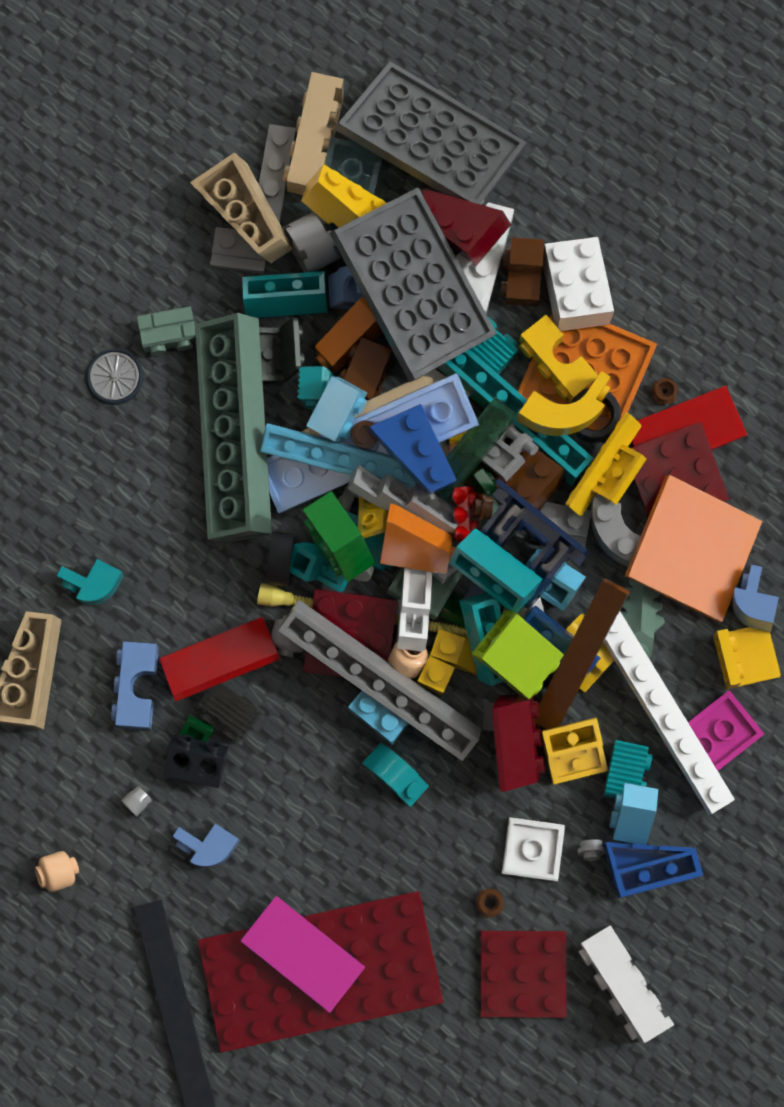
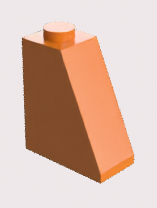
(337, 343)
(415, 543)

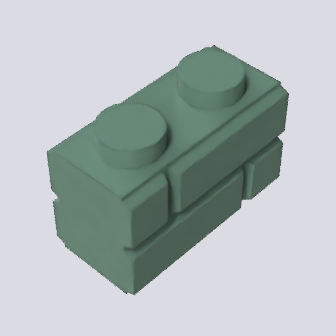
(167, 330)

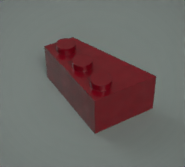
(467, 226)

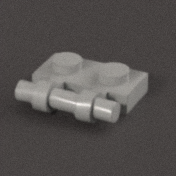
(507, 459)

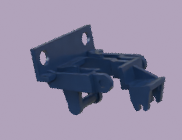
(519, 515)

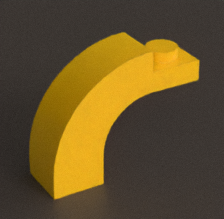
(564, 419)

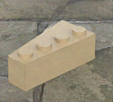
(29, 671)

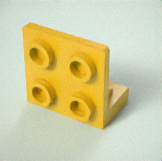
(746, 656)

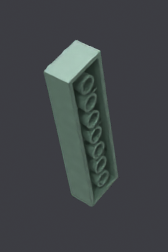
(233, 428)

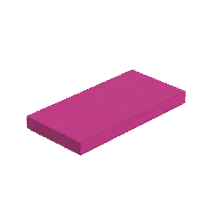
(303, 954)

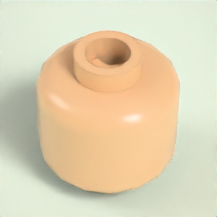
(408, 662)
(56, 871)

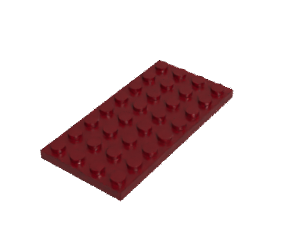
(260, 1005)

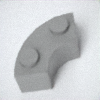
(611, 531)

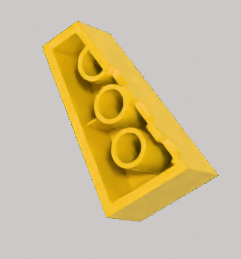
(338, 198)

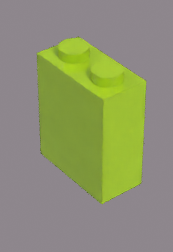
(518, 654)

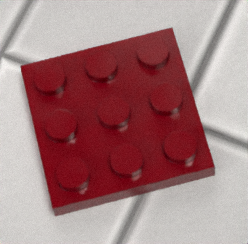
(682, 455)
(360, 616)
(523, 974)

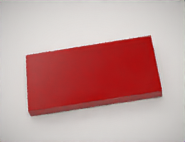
(713, 409)
(219, 659)

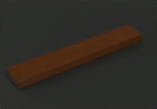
(581, 654)

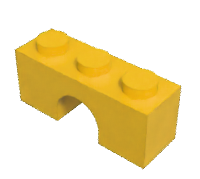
(569, 378)

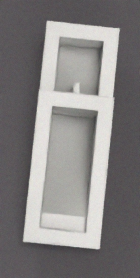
(414, 610)

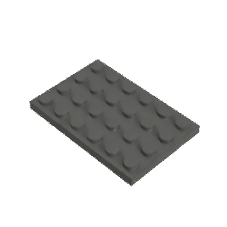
(431, 135)
(413, 284)

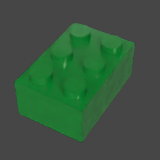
(337, 537)

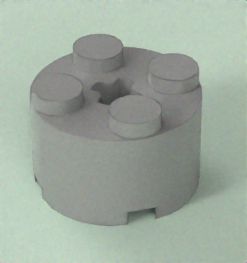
(311, 243)

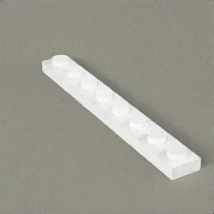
(667, 717)

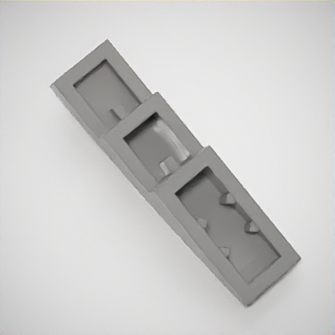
(392, 491)

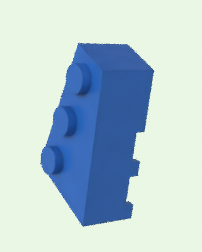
(416, 448)
(649, 867)

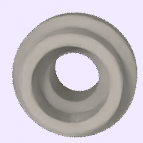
(591, 850)

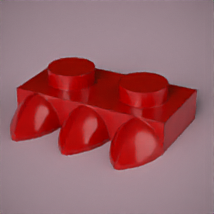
(463, 512)

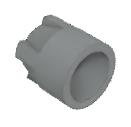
(136, 800)

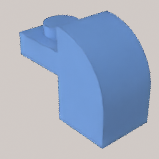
(754, 608)
(212, 851)

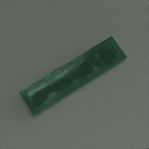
(477, 443)

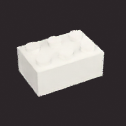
(577, 284)

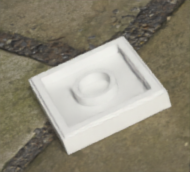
(533, 849)

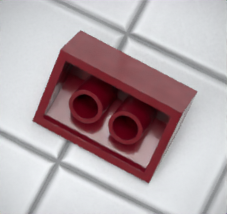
(517, 741)

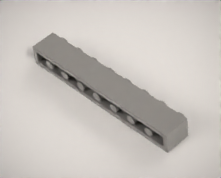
(380, 680)

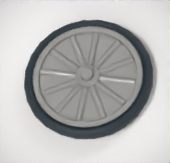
(114, 376)

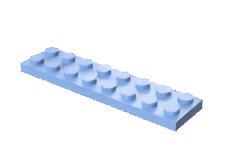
(444, 405)

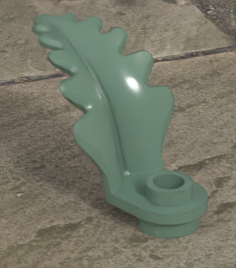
(641, 614)

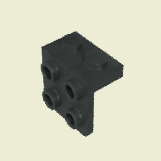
(281, 351)

